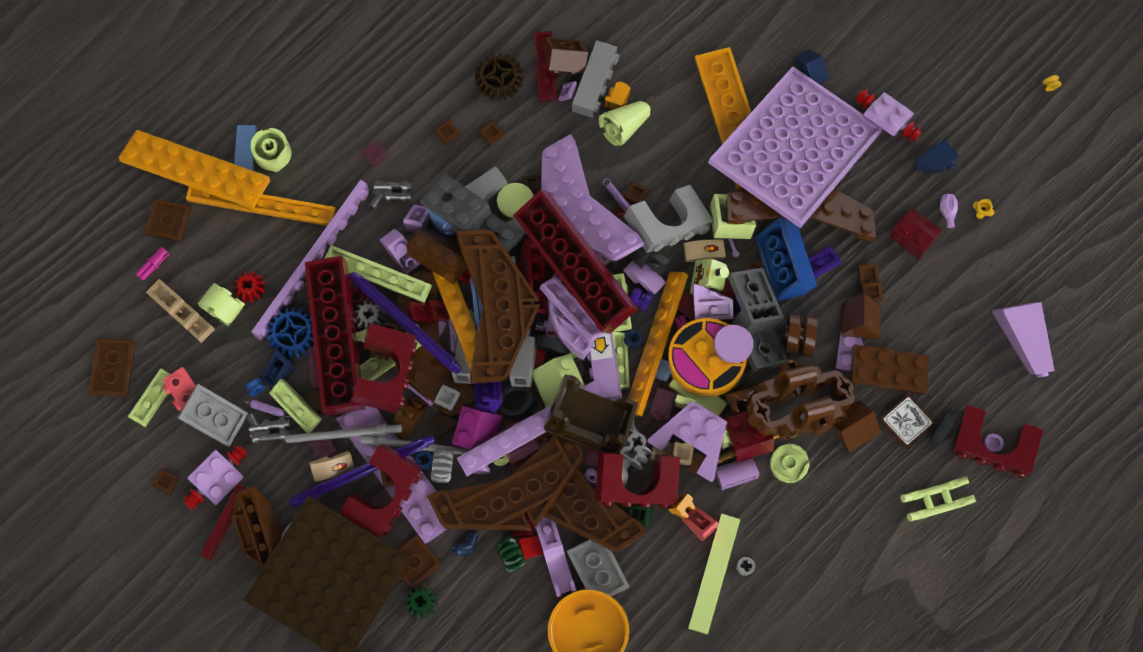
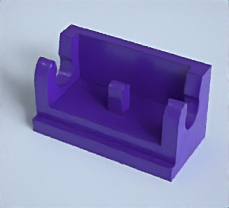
(488, 396)

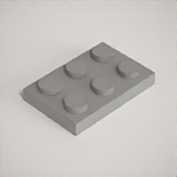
(212, 415)
(597, 568)

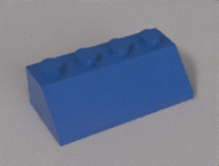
(785, 260)

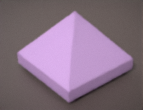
(568, 91)

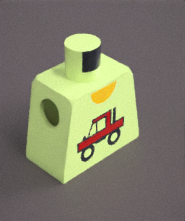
(709, 274)

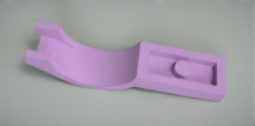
(555, 557)

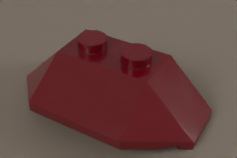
(535, 271)

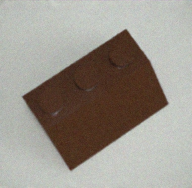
(437, 254)

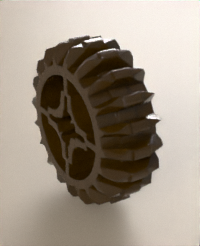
(511, 71)

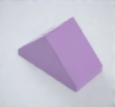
(416, 219)

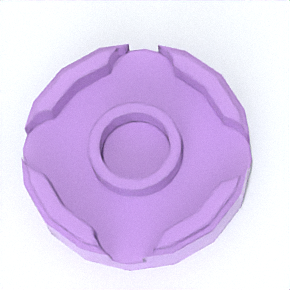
(733, 344)

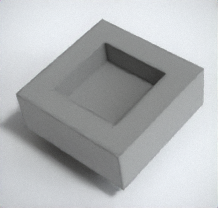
(447, 398)

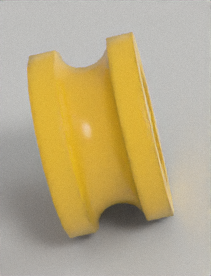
(1052, 83)

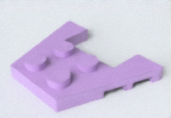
(698, 428)

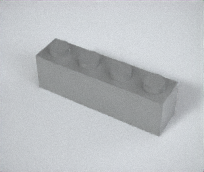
(594, 79)

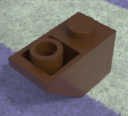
(410, 416)

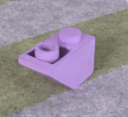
(397, 248)

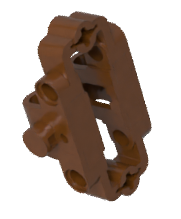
(793, 383)

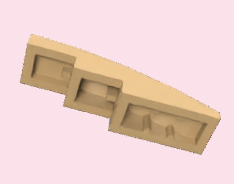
(180, 310)

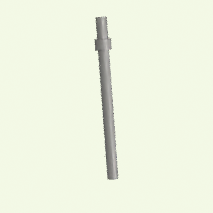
(380, 430)
(400, 443)

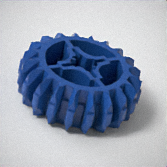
(284, 334)

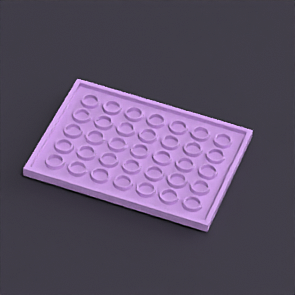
(795, 146)

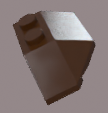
(255, 525)

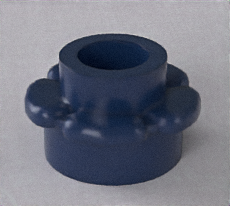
(633, 334)

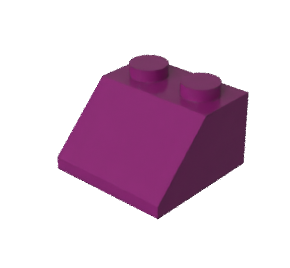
(475, 427)

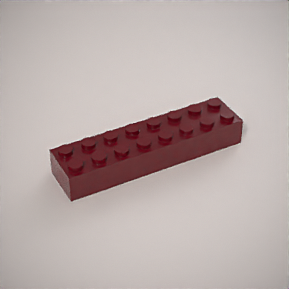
(575, 262)
(333, 333)

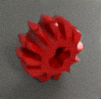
(254, 282)

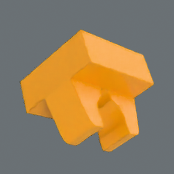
(683, 501)

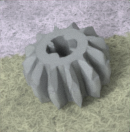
(366, 310)
(442, 466)

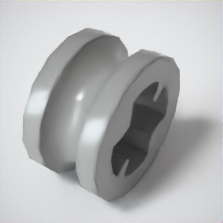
(741, 570)

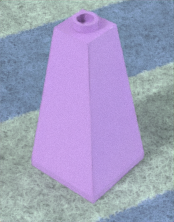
(1028, 335)

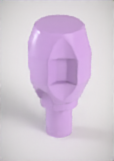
(949, 208)

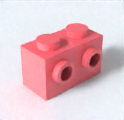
(180, 386)

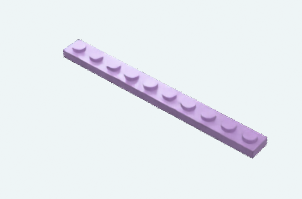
(317, 252)

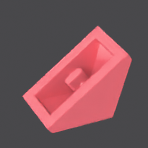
(700, 523)

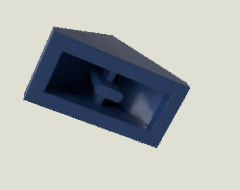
(812, 66)
(276, 369)

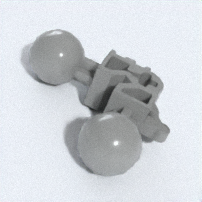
(638, 455)

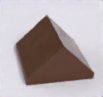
(861, 318)
(858, 426)

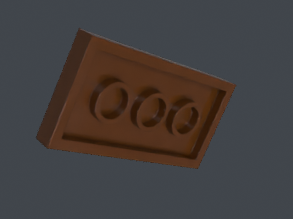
(889, 369)

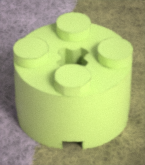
(271, 149)
(221, 304)

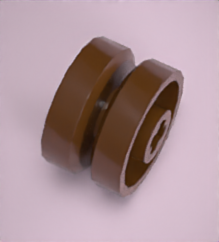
(803, 335)

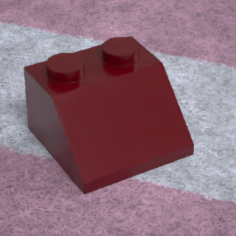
(915, 233)

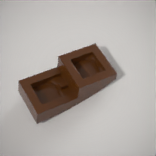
(870, 281)

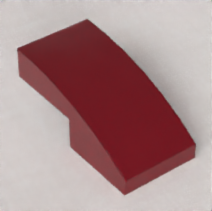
(427, 312)

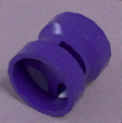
(641, 299)

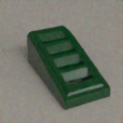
(648, 513)

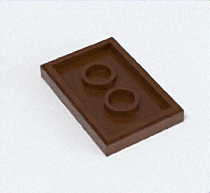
(112, 367)

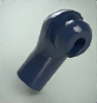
(466, 547)

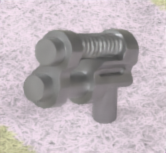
(383, 190)
(261, 431)

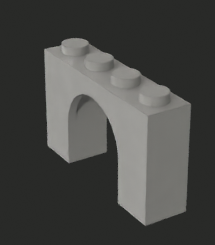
(490, 185)
(655, 234)
(521, 372)

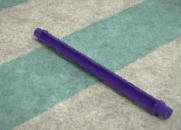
(407, 324)
(357, 473)

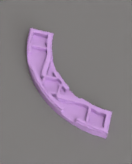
(566, 330)

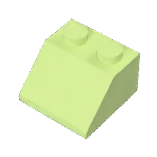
(550, 375)

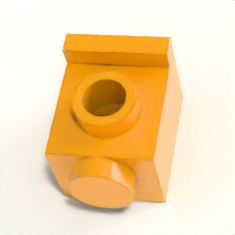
(617, 96)

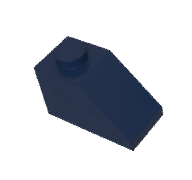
(937, 159)

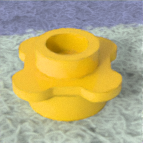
(986, 203)

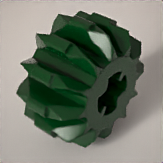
(510, 554)
(427, 598)

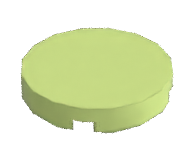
(512, 198)
(789, 463)

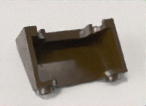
(590, 417)

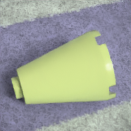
(623, 121)

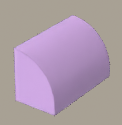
(736, 473)

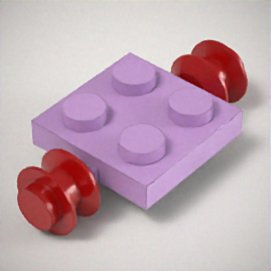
(888, 114)
(215, 477)

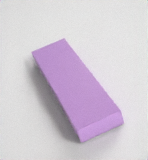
(570, 308)

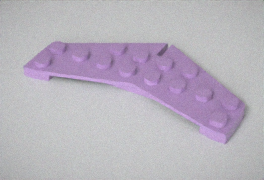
(567, 184)

